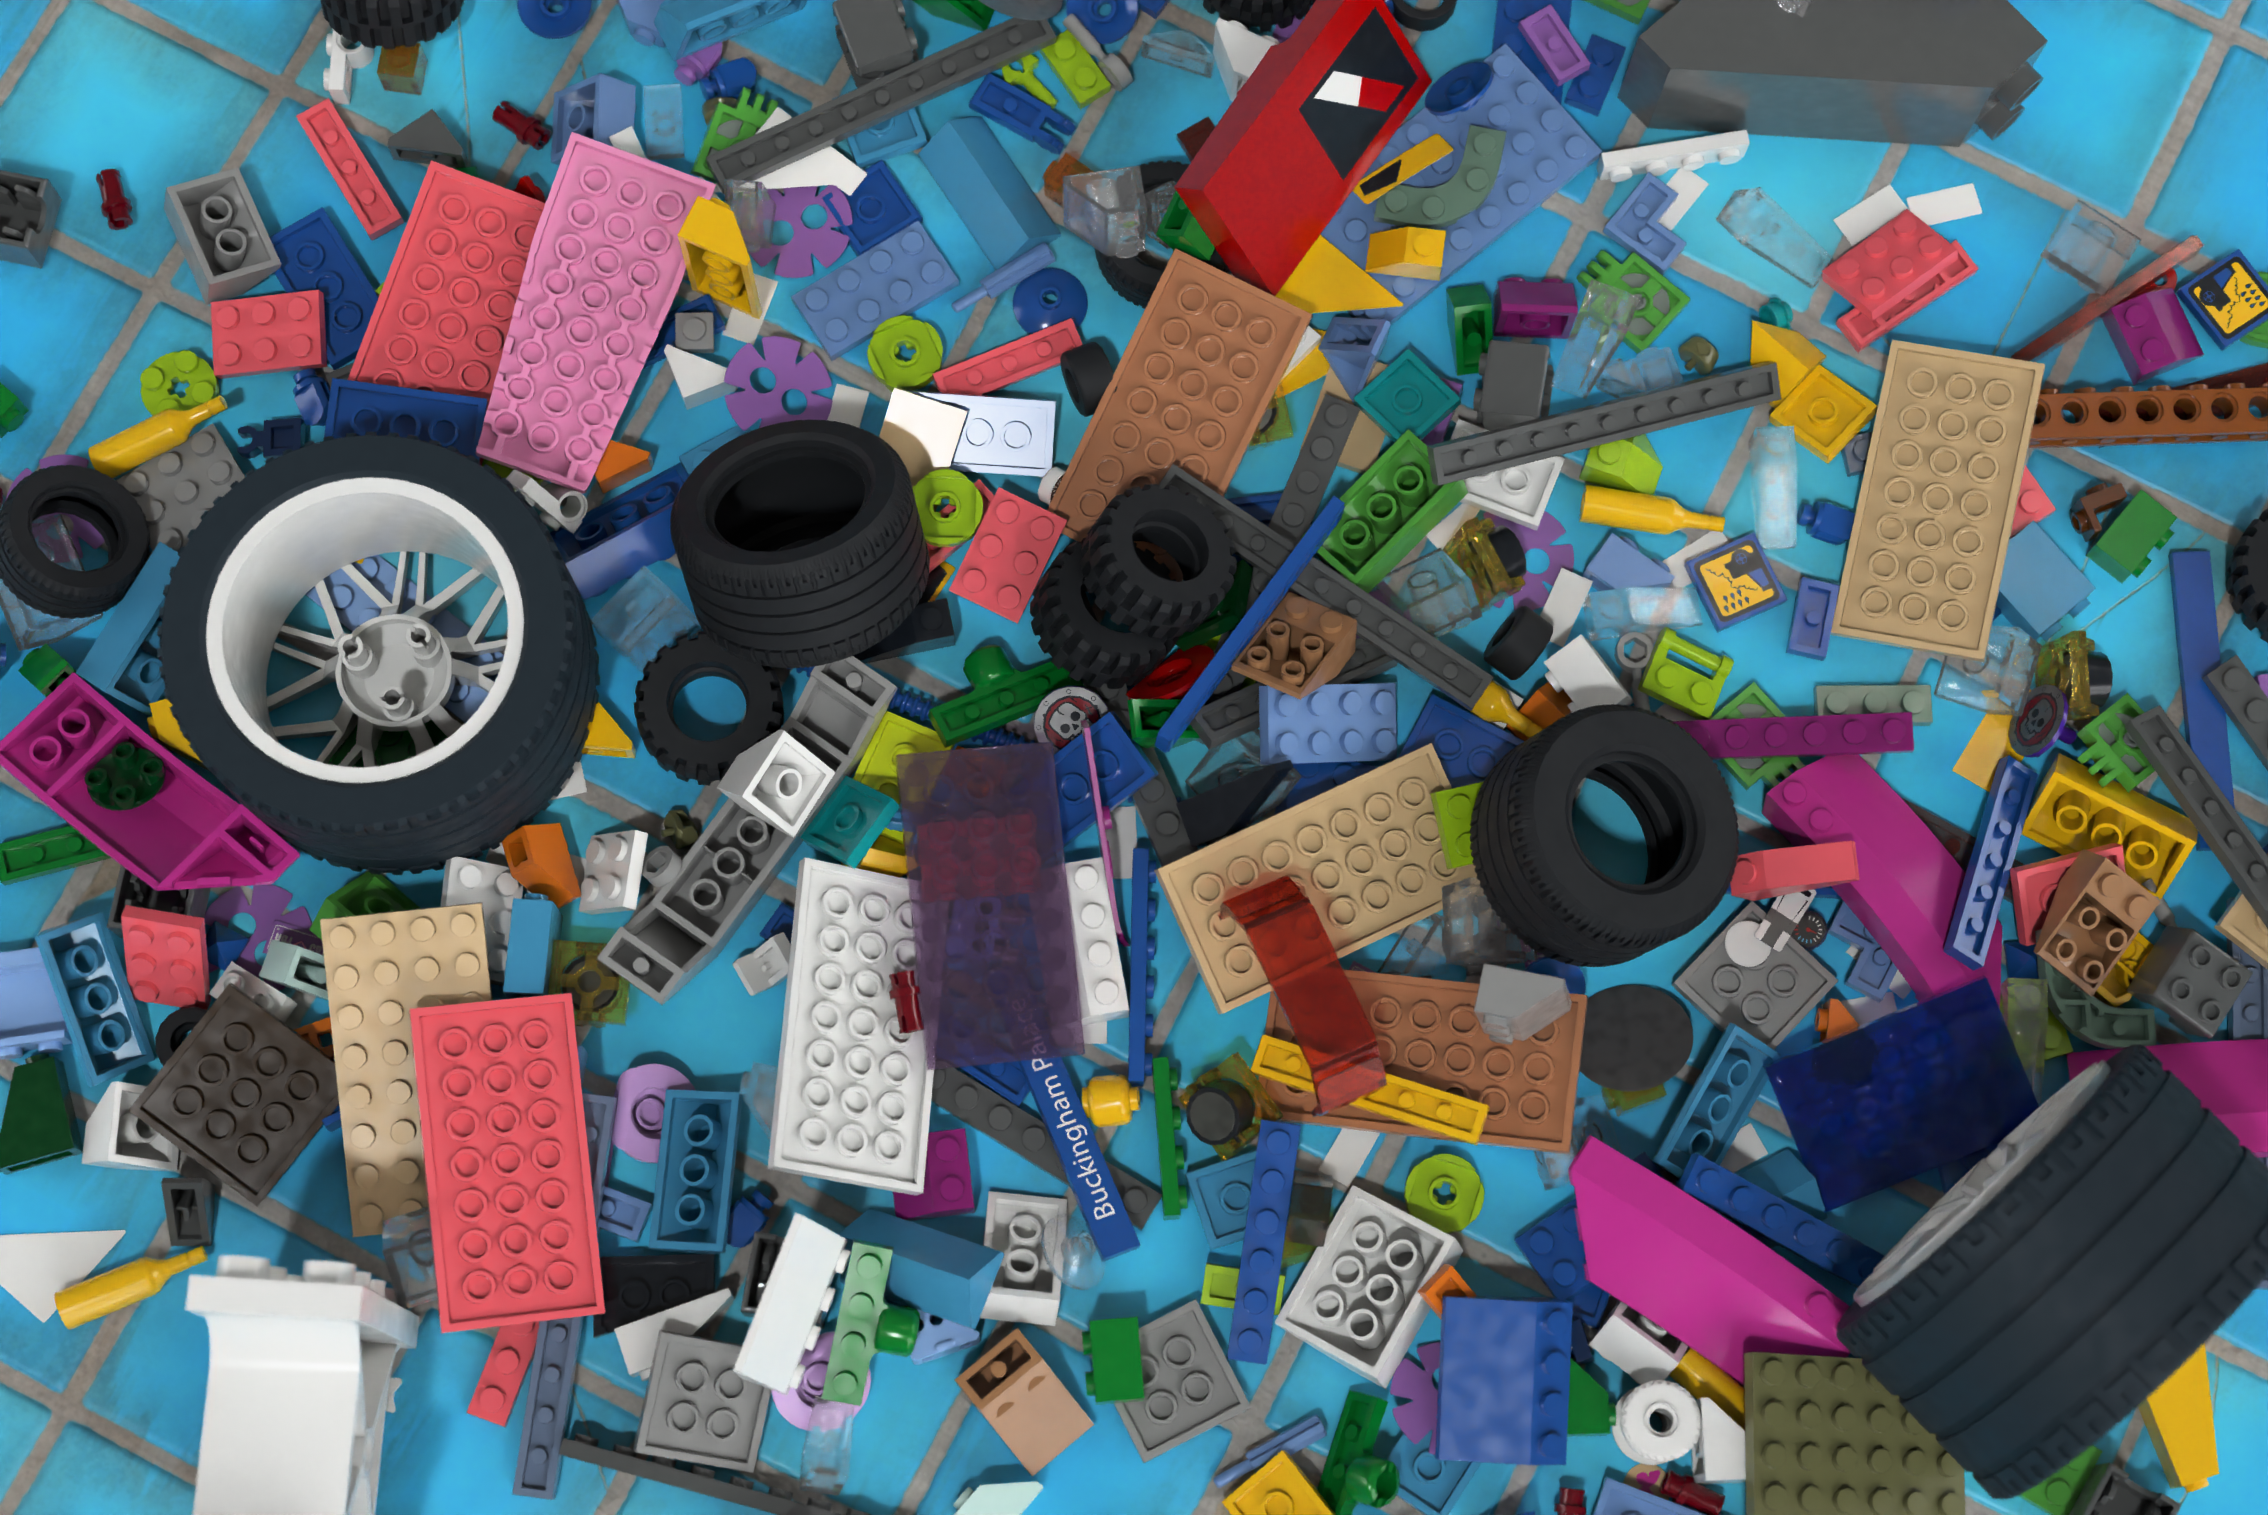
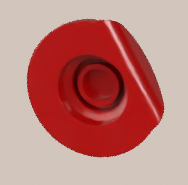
(1174, 676)

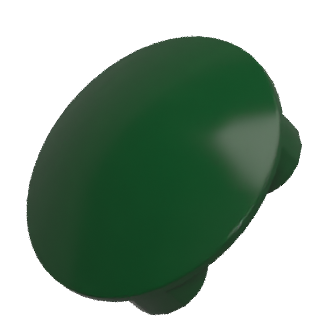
(125, 778)

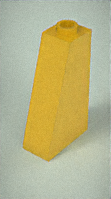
(2183, 1425)

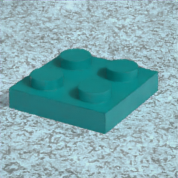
(1407, 398)
(850, 822)

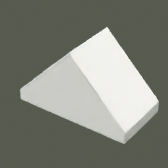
(697, 377)

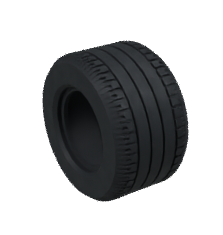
(800, 543)
(1541, 876)

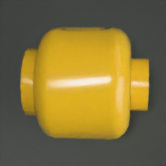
(1110, 1100)

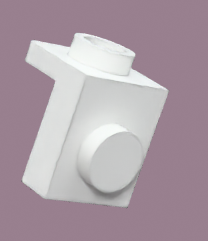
(765, 966)

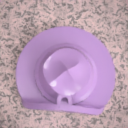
(641, 1108)
(798, 1404)

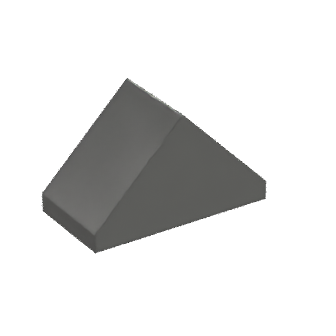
(427, 141)
(189, 1210)

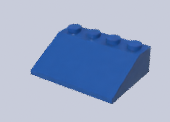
(1504, 1380)

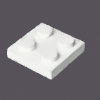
(613, 872)

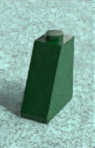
(38, 1117)

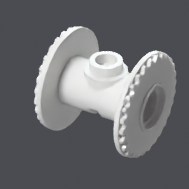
(1679, 1422)

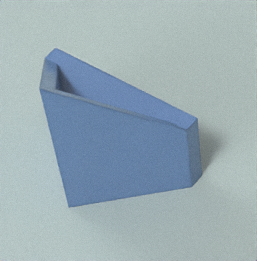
(1354, 349)

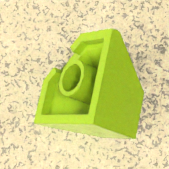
(1623, 465)

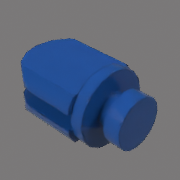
(729, 79)
(312, 397)
(1826, 522)
(747, 1218)

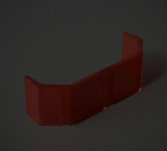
(1311, 992)

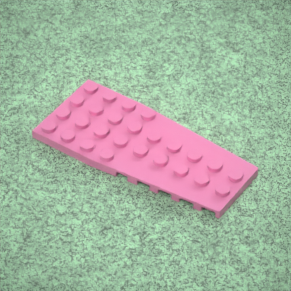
(587, 310)

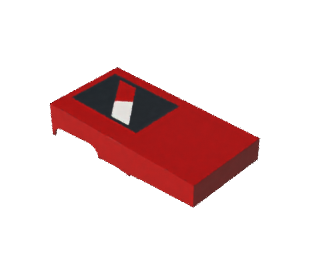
(1302, 137)

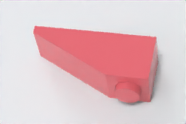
(1794, 870)

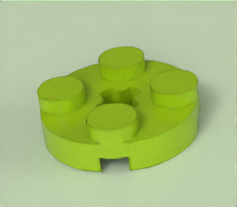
(914, 335)
(173, 368)
(961, 493)
(1463, 1183)

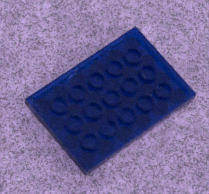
(1903, 1093)

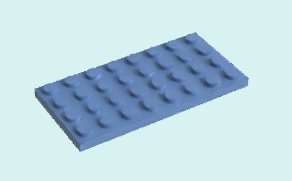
(1538, 158)

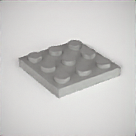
(182, 485)
(1760, 998)
(1184, 1384)
(700, 1406)

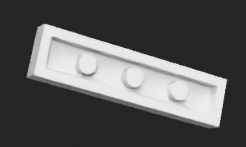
(1661, 157)

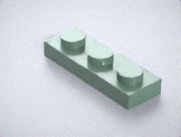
(1875, 699)

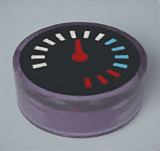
(1810, 931)

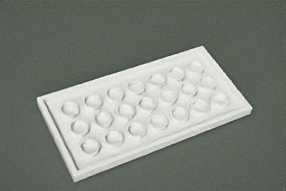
(847, 1083)

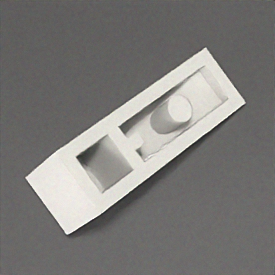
(691, 1318)

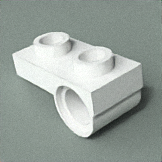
(339, 76)
(549, 501)
(258, 990)

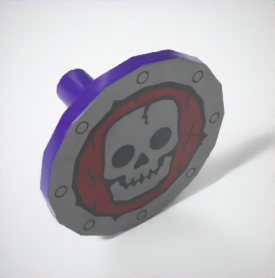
(1061, 714)
(2041, 722)

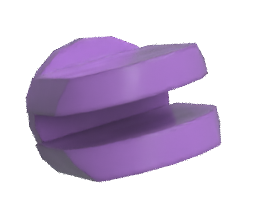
(698, 64)

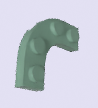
(1455, 199)
(2090, 1018)

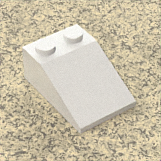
(1024, 1284)

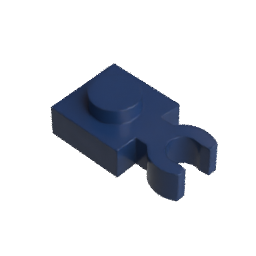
(276, 438)

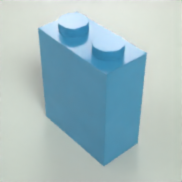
(2040, 584)
(530, 945)

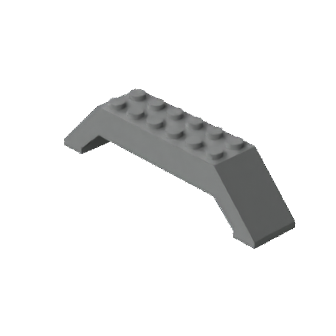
(741, 853)

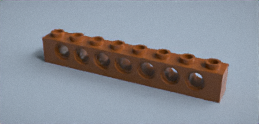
(2163, 426)

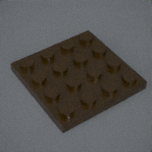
(241, 1094)

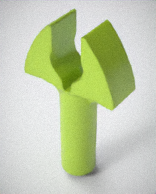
(1028, 80)

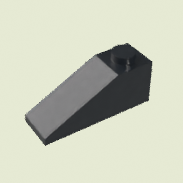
(923, 630)
(1229, 806)

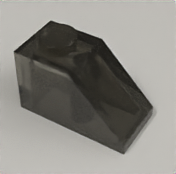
(1309, 1208)

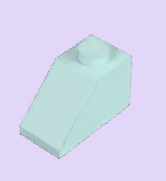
(295, 968)
(998, 1499)

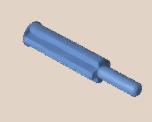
(1008, 276)
(1290, 1441)

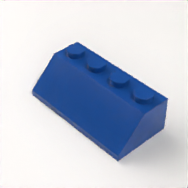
(622, 534)

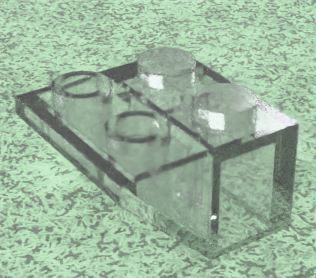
(644, 619)

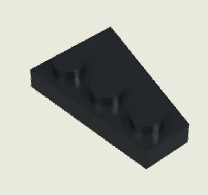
(650, 1284)

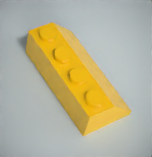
(718, 256)
(2078, 814)

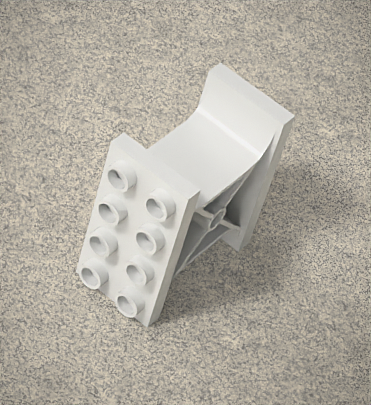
(295, 1386)

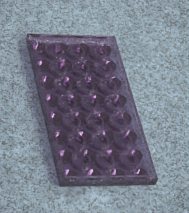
(989, 905)

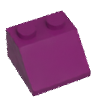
(1534, 308)
(2152, 334)
(946, 1180)

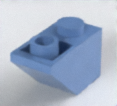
(1622, 566)

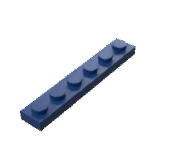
(1990, 863)
(1140, 984)
(1778, 1221)
(1263, 1241)

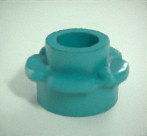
(1776, 313)

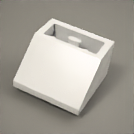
(1238, 53)

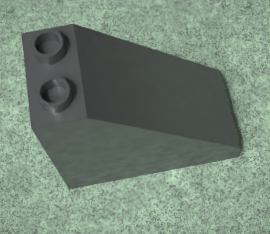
(1837, 72)

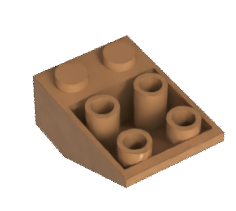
(1299, 647)
(2092, 920)
(1024, 1402)

